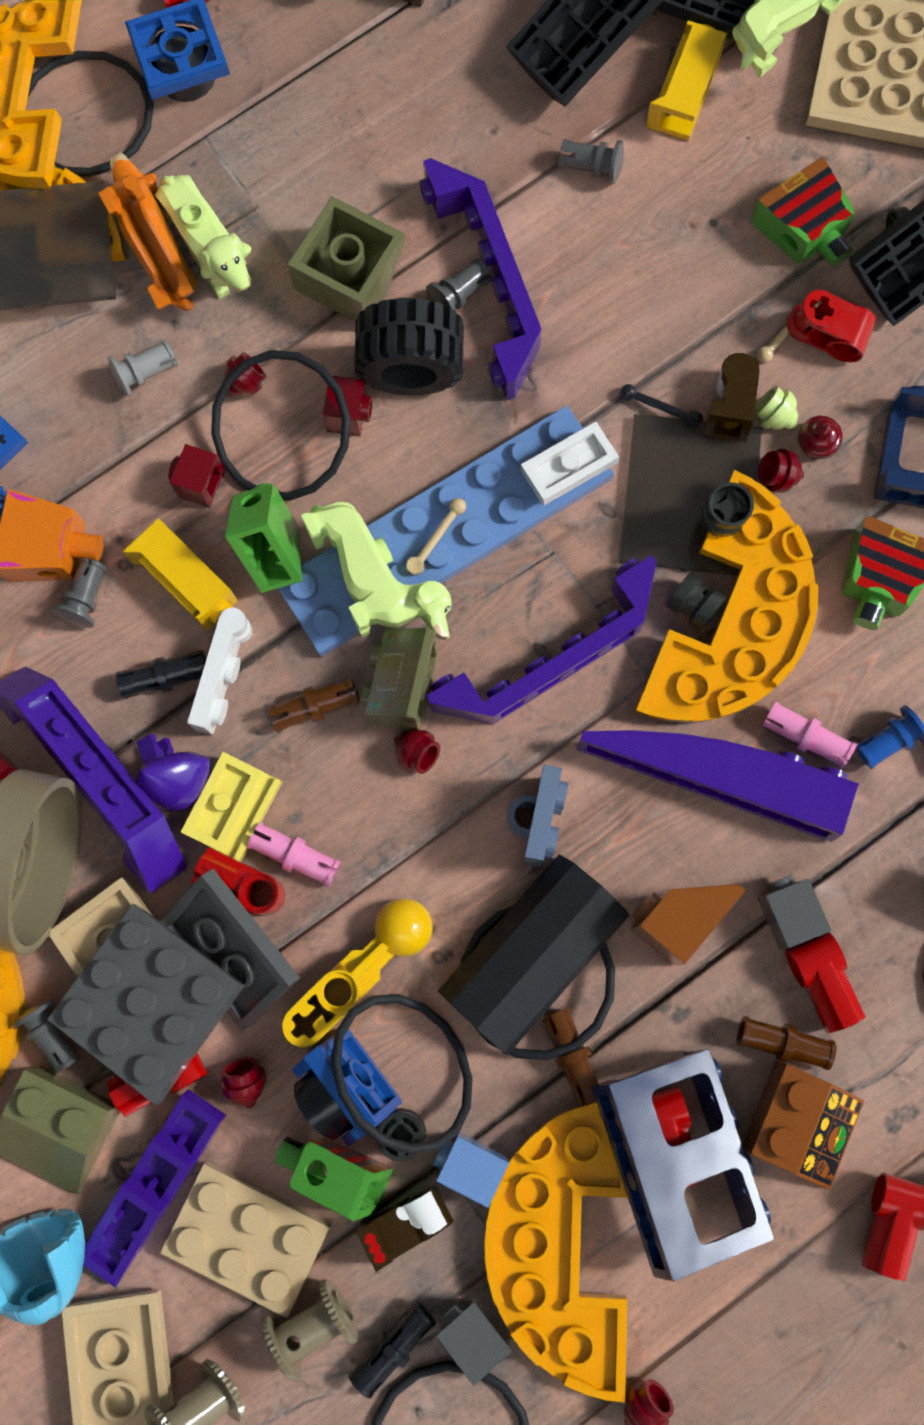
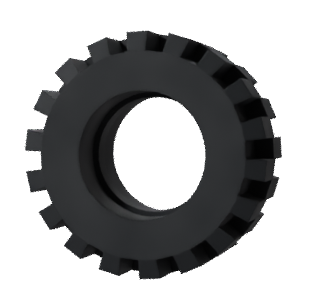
(409, 346)

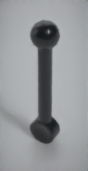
(691, 418)

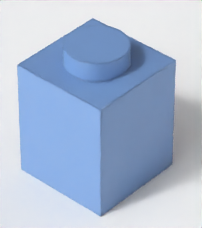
(471, 1168)

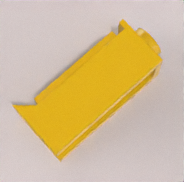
(687, 81)
(181, 573)

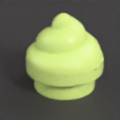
(777, 409)

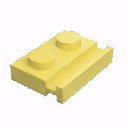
(231, 806)

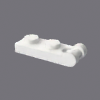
(219, 670)

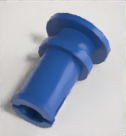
(896, 736)

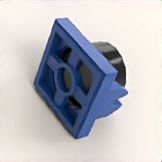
(179, 56)
(319, 1098)

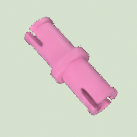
(809, 735)
(293, 854)

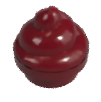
(247, 383)
(820, 437)
(780, 470)
(416, 750)
(243, 1081)
(647, 1404)

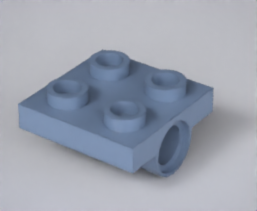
(549, 800)

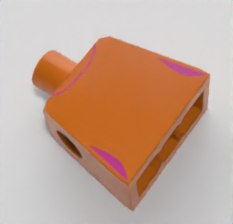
(42, 540)

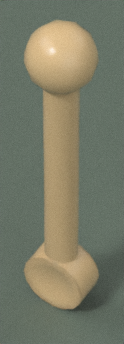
(765, 353)
(415, 564)

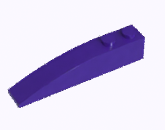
(736, 775)

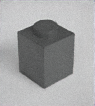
(793, 912)
(472, 1341)

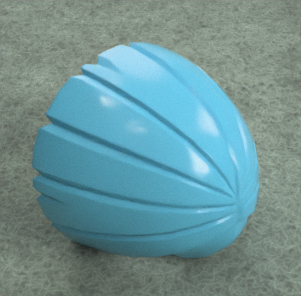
(40, 1265)

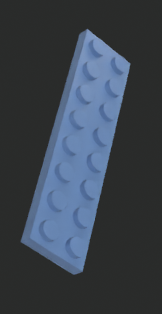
(496, 512)

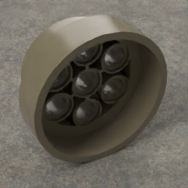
(36, 855)

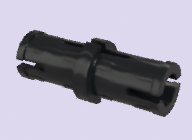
(161, 674)
(392, 1349)

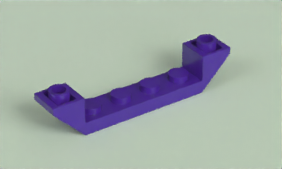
(456, 192)
(461, 700)
(97, 773)

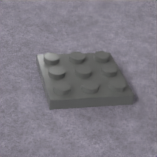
(146, 1003)

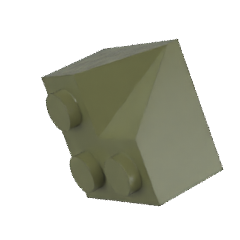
(346, 259)

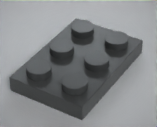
(228, 935)

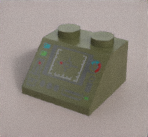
(401, 678)

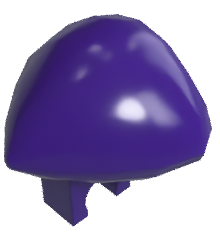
(168, 777)

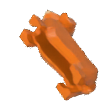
(149, 234)

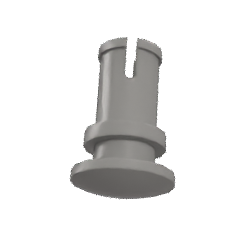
(141, 366)

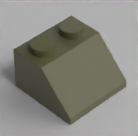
(55, 1127)

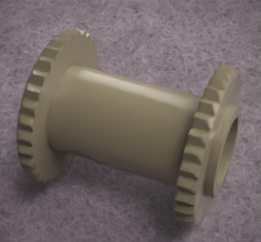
(312, 1327)
(204, 1403)

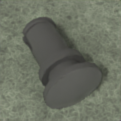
(594, 158)
(455, 290)
(80, 598)
(47, 1037)

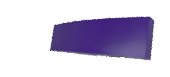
(151, 1187)

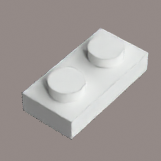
(569, 463)

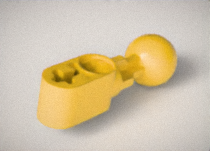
(400, 930)

